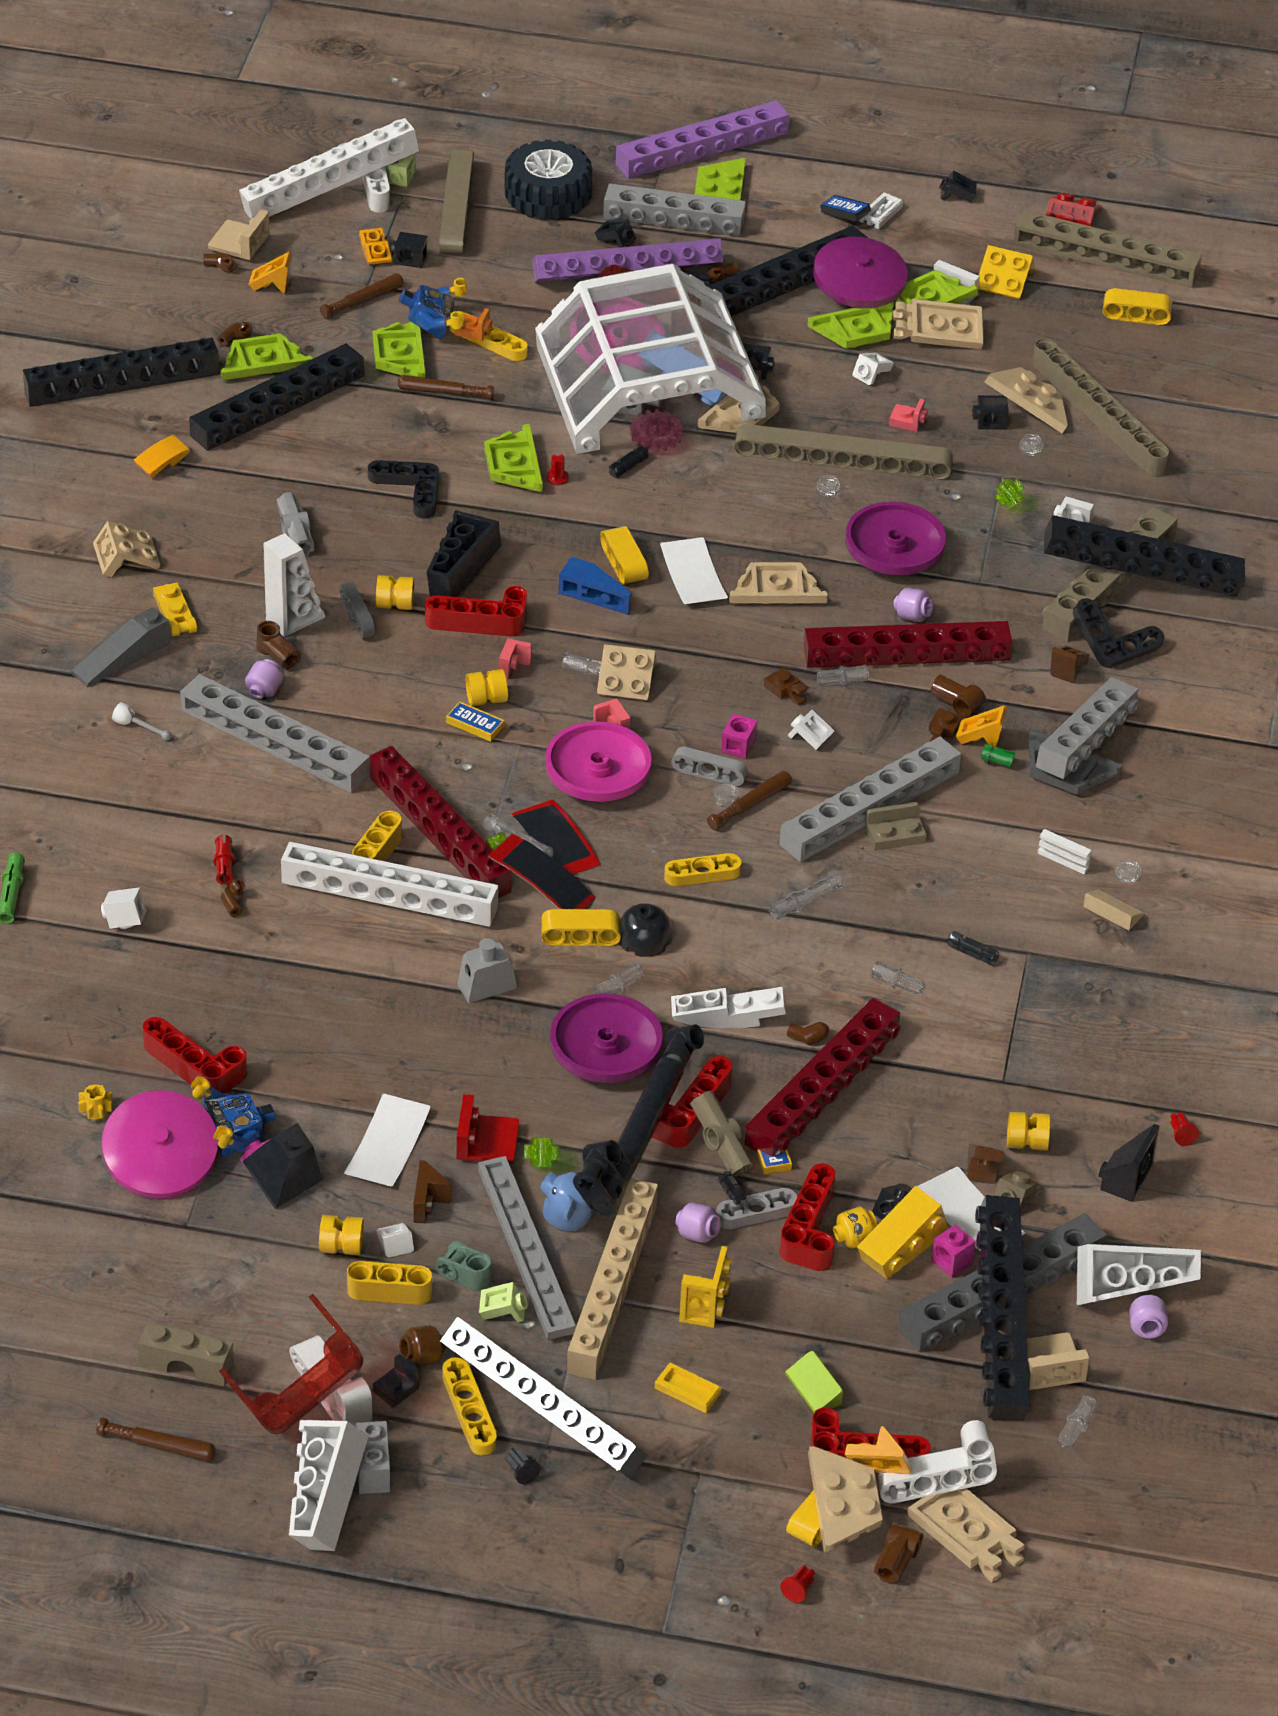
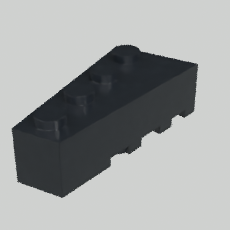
(462, 553)

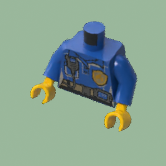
(434, 308)
(234, 1116)

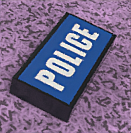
(845, 208)

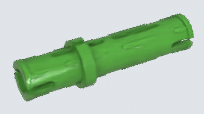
(12, 880)

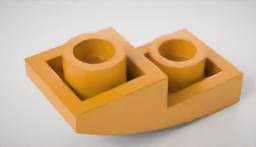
(374, 246)
(158, 456)

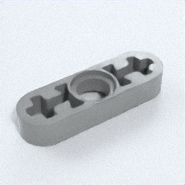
(693, 756)
(746, 1217)

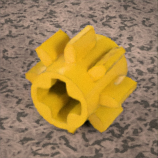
(95, 1102)

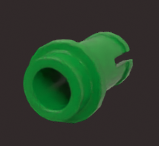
(997, 755)

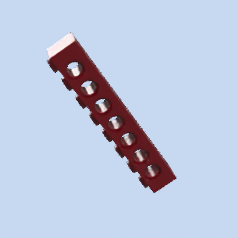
(907, 644)
(437, 819)
(822, 1078)

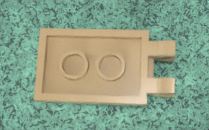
(939, 323)
(968, 1530)

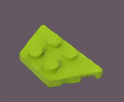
(721, 179)
(938, 288)
(855, 325)
(399, 349)
(262, 356)
(514, 460)

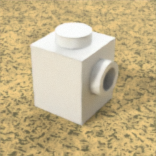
(124, 908)

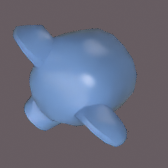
(564, 1205)

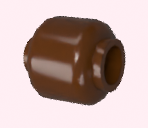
(422, 1345)

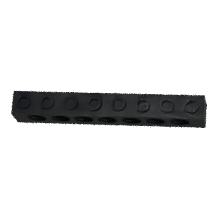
(776, 275)
(121, 372)
(276, 396)
(1144, 556)
(1004, 1214)

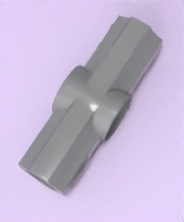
(295, 522)

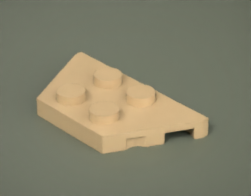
(1031, 394)
(727, 413)
(777, 584)
(844, 1497)

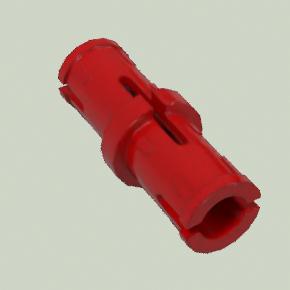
(224, 859)

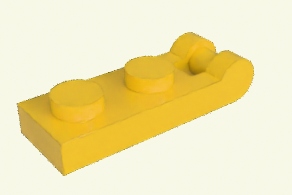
(174, 608)

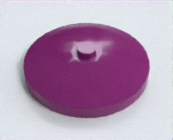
(860, 272)
(895, 538)
(606, 1038)

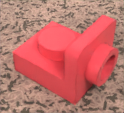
(908, 417)
(514, 653)
(611, 712)

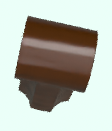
(276, 645)
(963, 699)
(899, 1547)

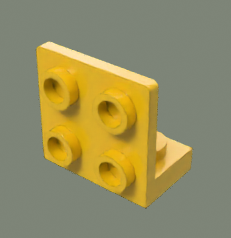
(1005, 272)
(702, 1297)

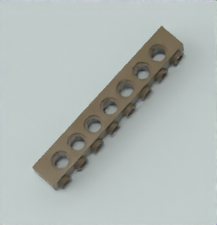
(1107, 249)
(1100, 582)

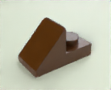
(1066, 662)
(983, 1163)
(429, 1188)

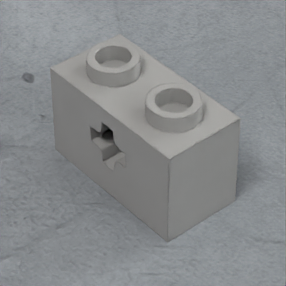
(374, 1466)

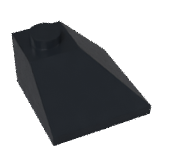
(1130, 1165)
(285, 1166)

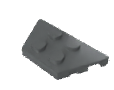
(1087, 775)

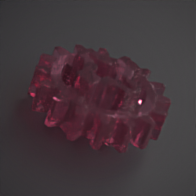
(656, 430)

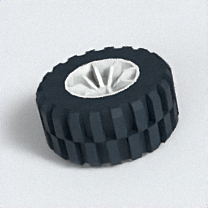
(548, 179)

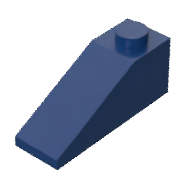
(592, 585)

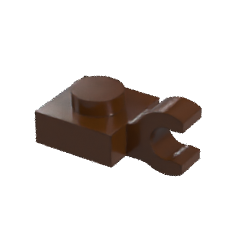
(784, 684)
(944, 724)

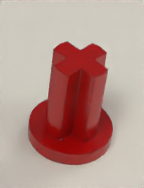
(557, 474)
(1184, 1131)
(795, 1587)

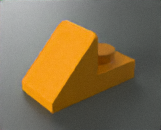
(273, 271)
(982, 725)
(883, 1457)

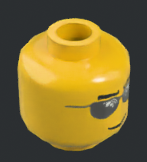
(854, 1226)

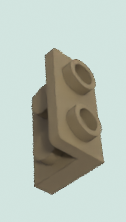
(895, 826)

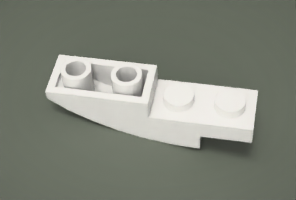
(722, 1010)

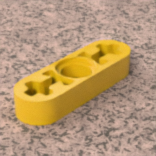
(685, 878)

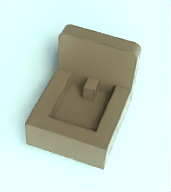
(1016, 1185)

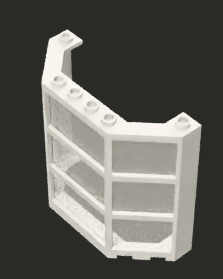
(639, 343)

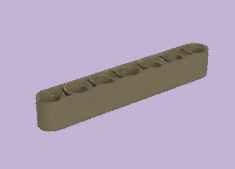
(456, 201)

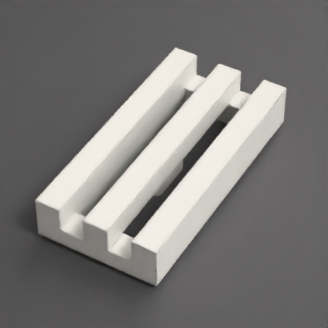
(885, 211)
(1064, 851)

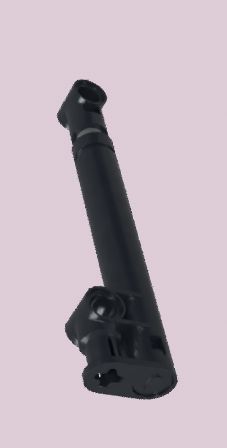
(612, 1163)

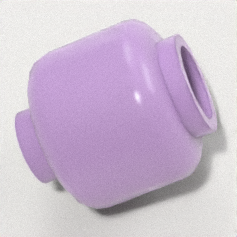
(913, 605)
(264, 679)
(698, 1222)
(1148, 1316)

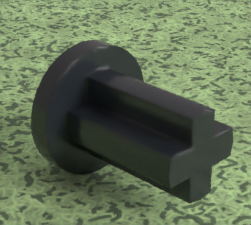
(525, 1469)

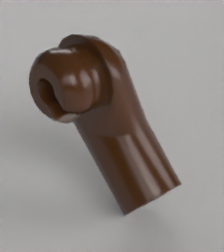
(221, 260)
(235, 331)
(231, 896)
(809, 1034)

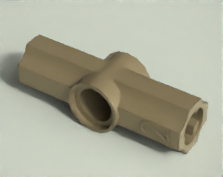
(722, 1133)

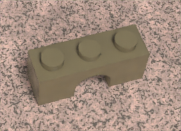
(205, 1354)

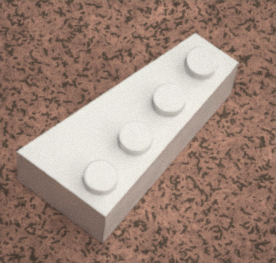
(288, 586)
(1126, 1270)
(325, 1481)

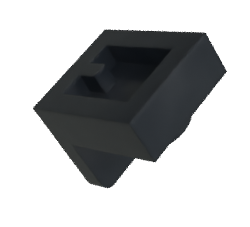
(959, 185)
(616, 230)
(760, 358)
(398, 1382)

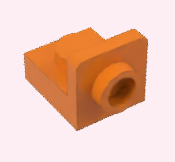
(475, 327)

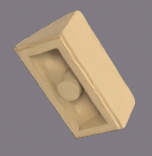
(1112, 909)

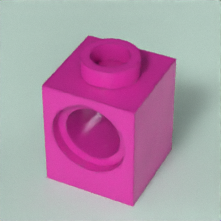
(739, 736)
(953, 1251)

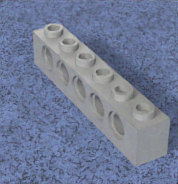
(674, 209)
(1087, 728)

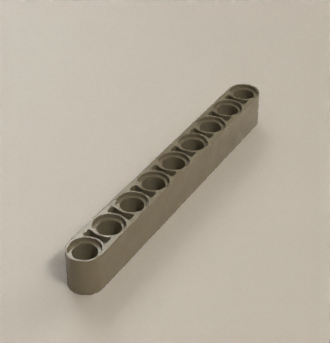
(1101, 407)
(843, 451)

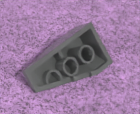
(123, 646)

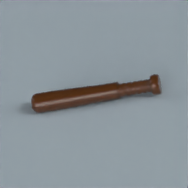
(376, 289)
(423, 384)
(752, 798)
(168, 1442)

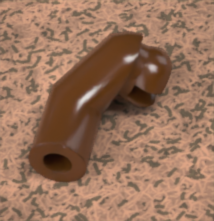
(719, 271)

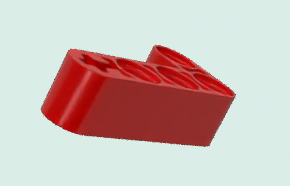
(479, 615)
(191, 1060)
(680, 1121)
(799, 1238)
(827, 1437)

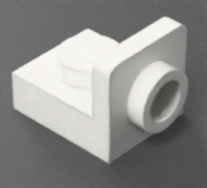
(870, 365)
(1075, 510)
(811, 728)

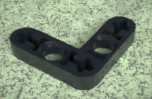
(420, 475)
(1108, 642)

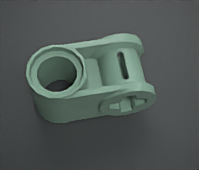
(466, 1266)

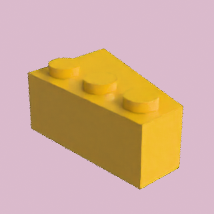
(903, 1233)

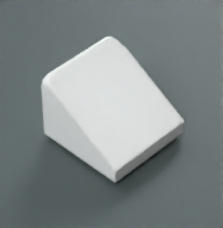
(396, 1240)

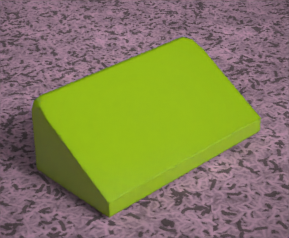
(815, 1382)

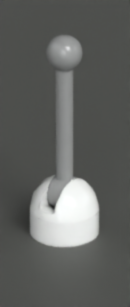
(124, 714)

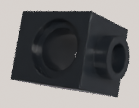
(410, 249)
(991, 412)

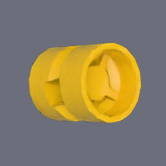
(395, 592)
(488, 687)
(1028, 1131)
(341, 1235)

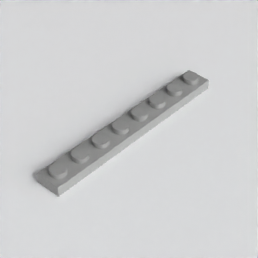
(526, 1248)

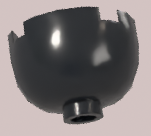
(645, 930)

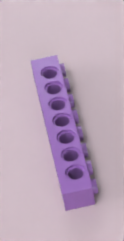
(702, 139)
(592, 262)

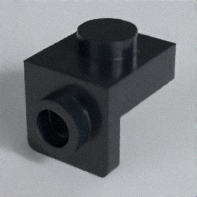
(889, 1198)

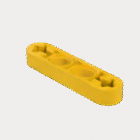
(510, 346)
(467, 1406)

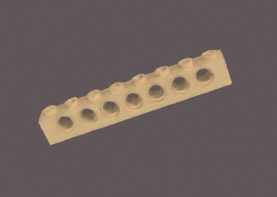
(612, 1279)

